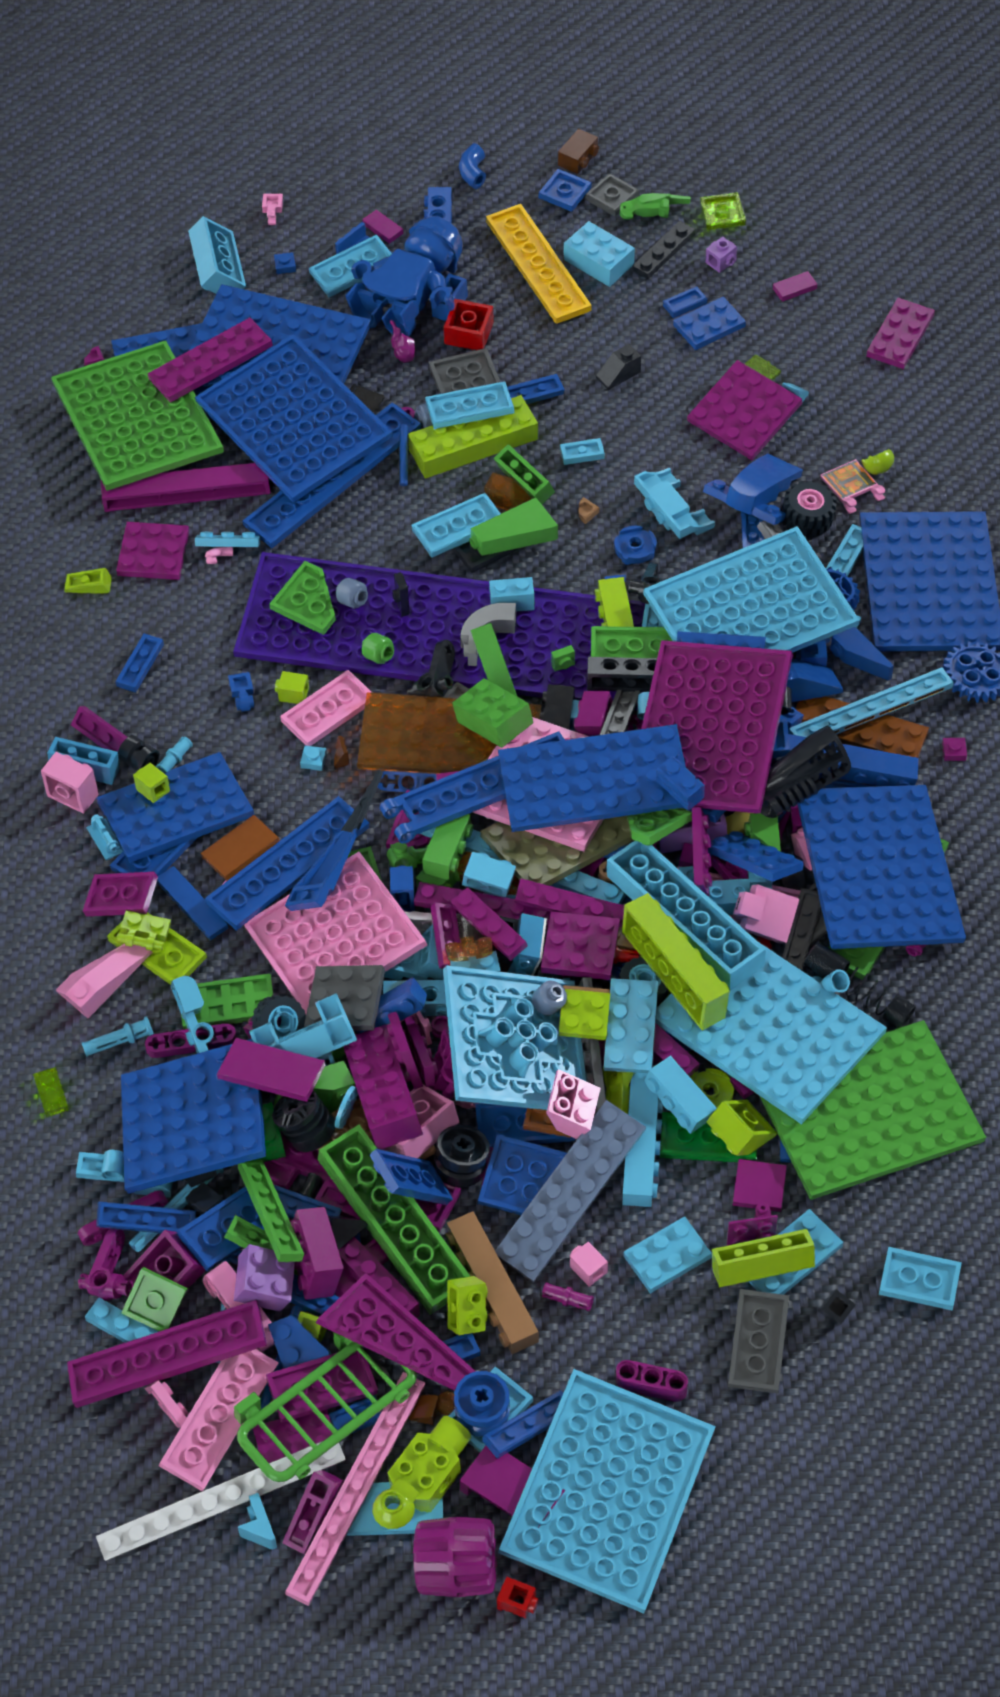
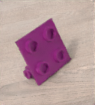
(751, 1229)

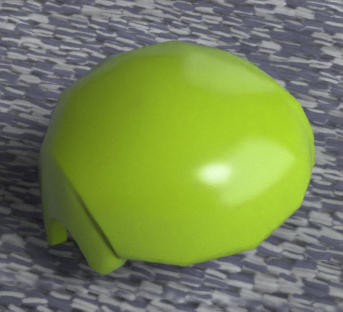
(879, 463)

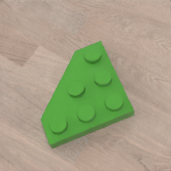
(306, 599)
(655, 825)

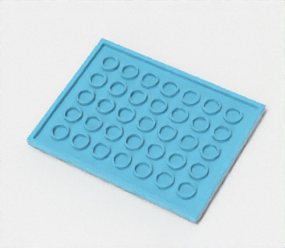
(762, 591)
(780, 1036)
(625, 1489)

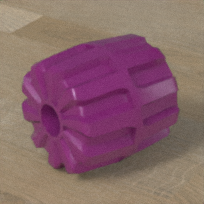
(455, 1557)

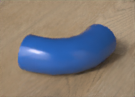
(469, 166)

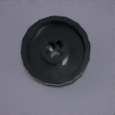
(461, 1155)

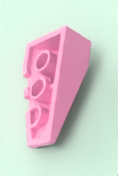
(101, 978)

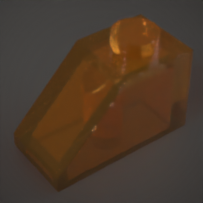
(505, 492)

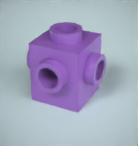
(721, 254)

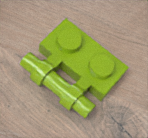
(143, 930)

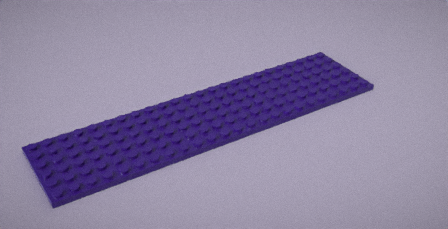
(436, 614)

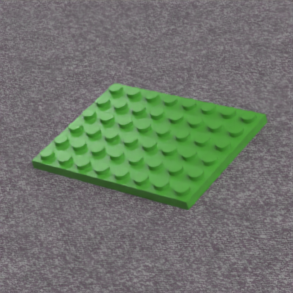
(129, 422)
(882, 1117)

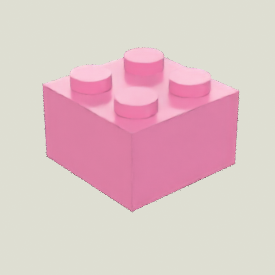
(69, 782)

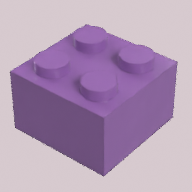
(263, 1278)

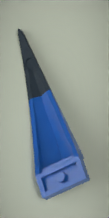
(323, 875)

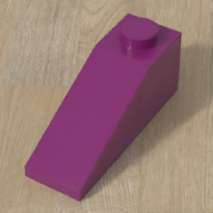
(312, 1510)

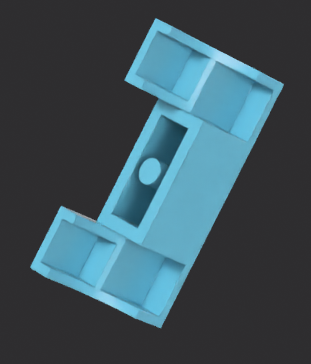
(669, 505)
(726, 892)
(315, 1039)

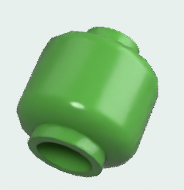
(377, 648)

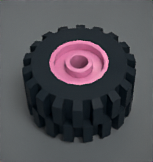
(809, 508)

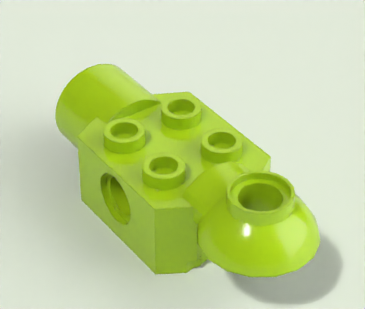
(422, 1473)

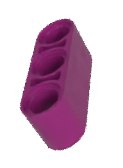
(661, 1389)

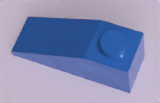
(860, 653)

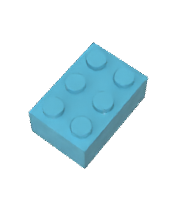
(599, 253)

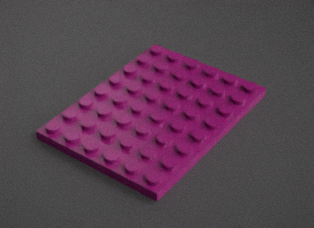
(725, 715)

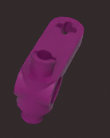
(102, 1280)

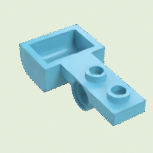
(190, 1003)
(110, 1168)

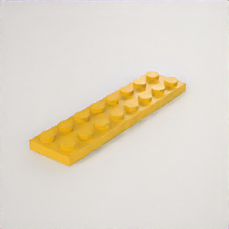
(538, 263)

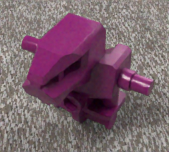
(444, 1080)

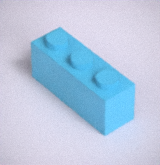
(679, 1094)

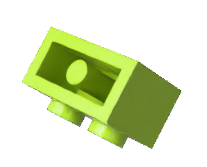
(466, 1305)

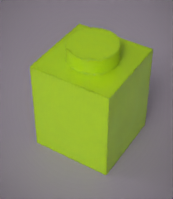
(292, 687)
(151, 782)

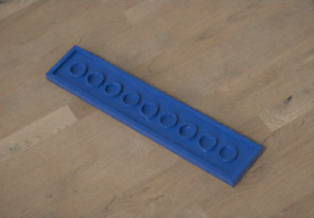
(281, 516)

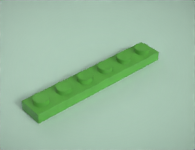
(271, 1211)

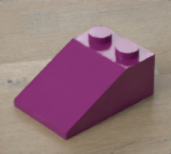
(169, 1259)

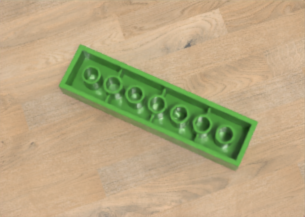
(392, 1219)

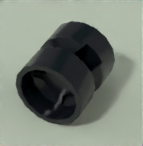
(137, 753)

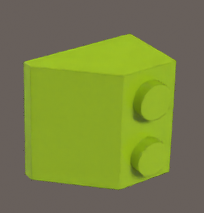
(740, 1126)

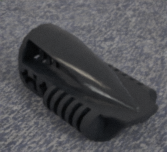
(798, 771)

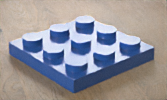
(516, 1174)

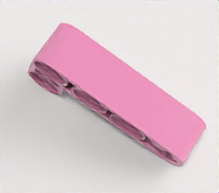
(221, 1284)

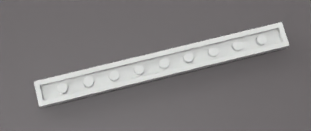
(205, 1505)

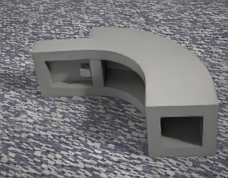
(502, 619)

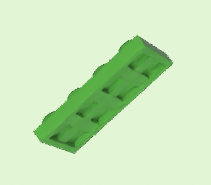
(232, 999)

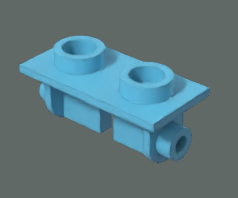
(104, 837)

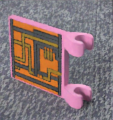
(851, 481)

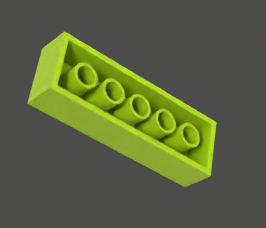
(465, 443)
(675, 961)

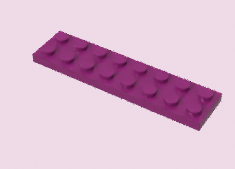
(166, 1353)

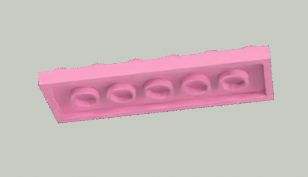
(212, 1422)

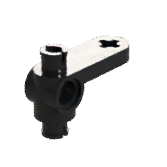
(648, 579)
(438, 678)

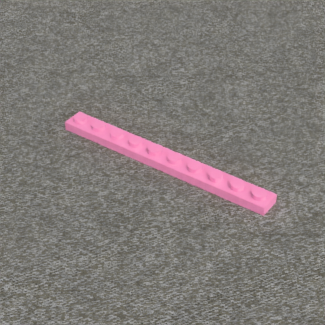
(352, 1496)

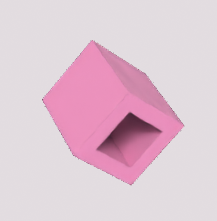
(588, 1263)

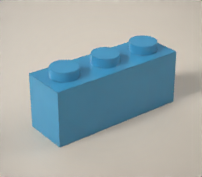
(102, 761)

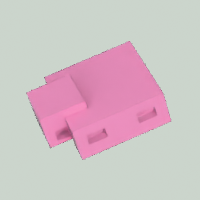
(766, 913)

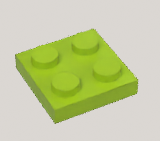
(585, 1014)

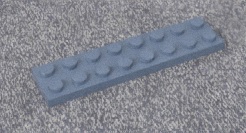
(569, 1191)

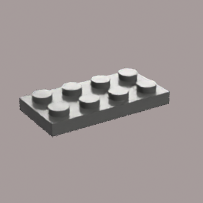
(758, 1341)

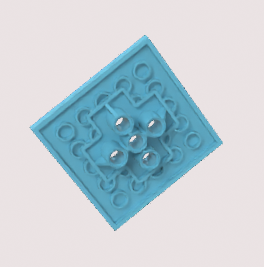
(501, 1043)

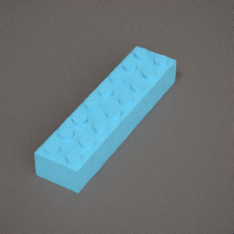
(713, 932)

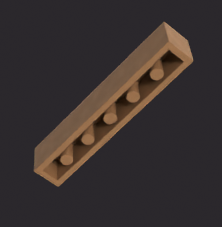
(502, 1301)

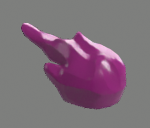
(403, 345)

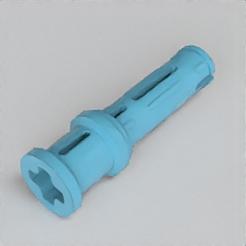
(129, 1033)

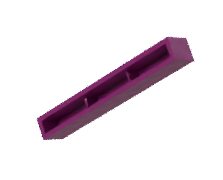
(188, 487)

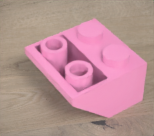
(572, 1104)

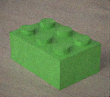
(493, 712)

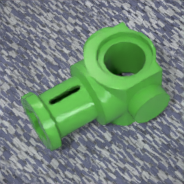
(402, 855)

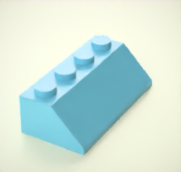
(216, 255)

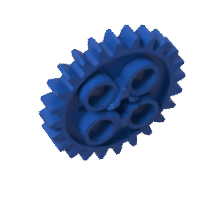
(974, 671)

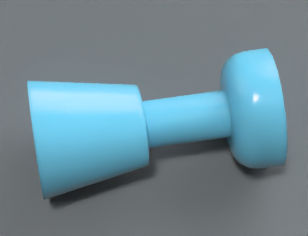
(834, 982)

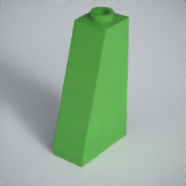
(514, 529)

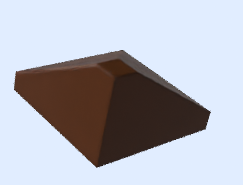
(341, 755)

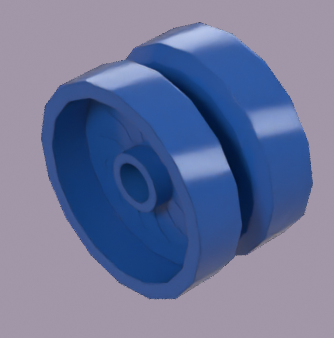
(481, 1402)

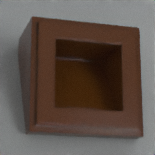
(425, 1409)

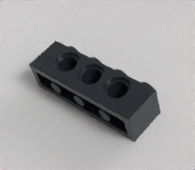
(620, 674)

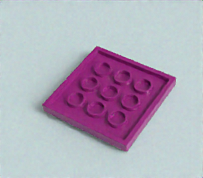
(744, 410)

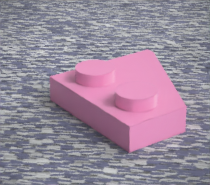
(163, 1393)

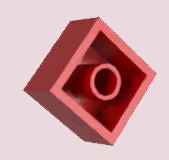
(468, 325)

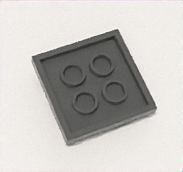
(463, 371)
(357, 989)

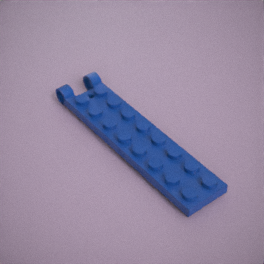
(450, 796)

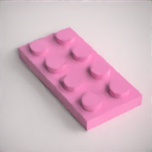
(326, 709)

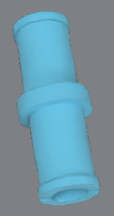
(174, 754)

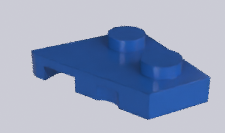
(295, 1342)

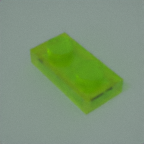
(50, 1092)

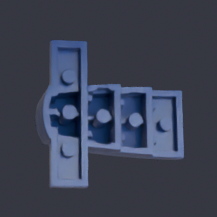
(756, 486)

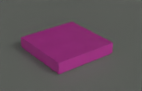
(759, 1184)

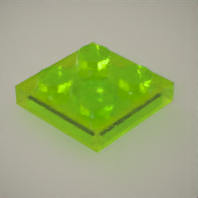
(722, 211)

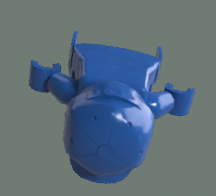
(408, 276)

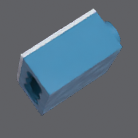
(532, 930)

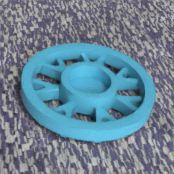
(346, 1107)

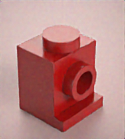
(516, 1590)

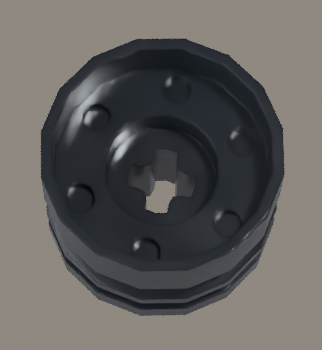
(304, 1123)

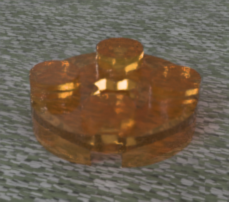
(469, 948)

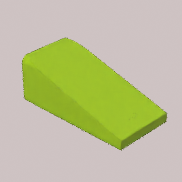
(89, 581)

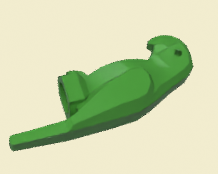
(651, 205)

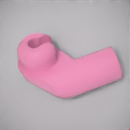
(211, 555)

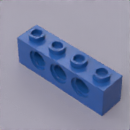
(438, 203)

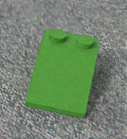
(331, 1085)

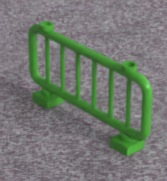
(251, 1414)

